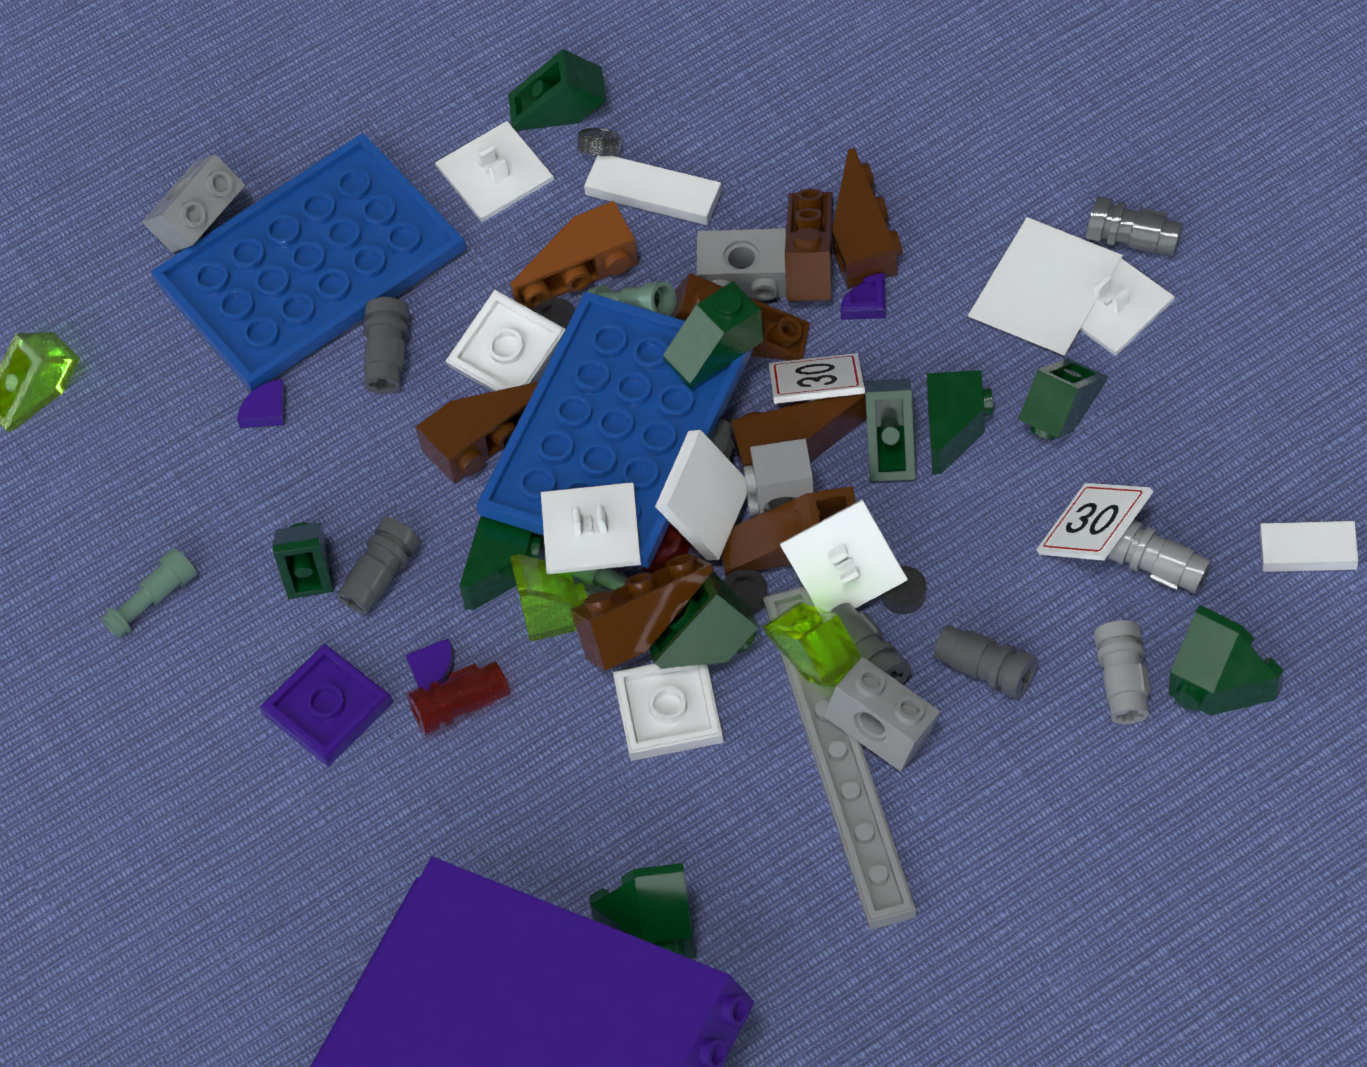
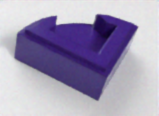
(865, 300)
(263, 406)
(431, 663)

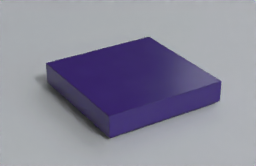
(326, 705)

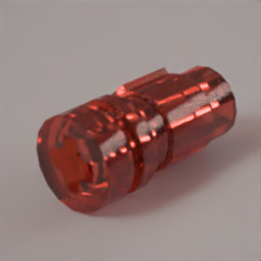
(462, 694)

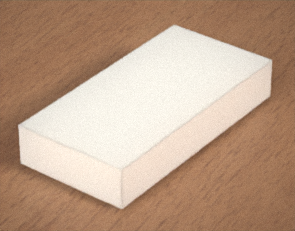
(1308, 546)

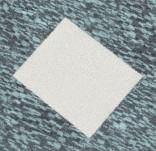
(1044, 286)

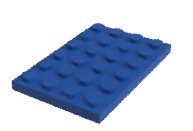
(307, 261)
(606, 418)

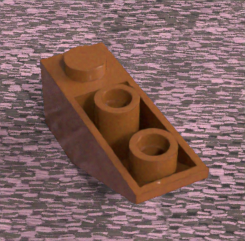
(580, 254)

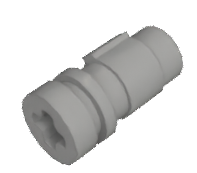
(1165, 559)
(1124, 674)

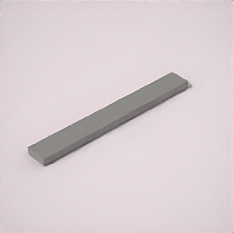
(849, 793)

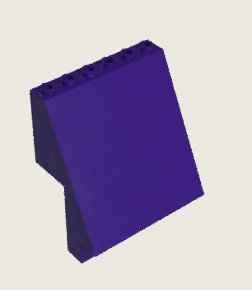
(518, 982)

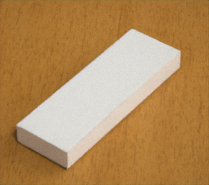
(653, 189)

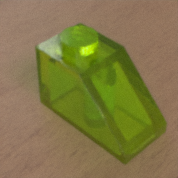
(33, 375)
(546, 598)
(814, 643)

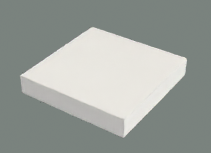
(505, 345)
(703, 495)
(667, 709)

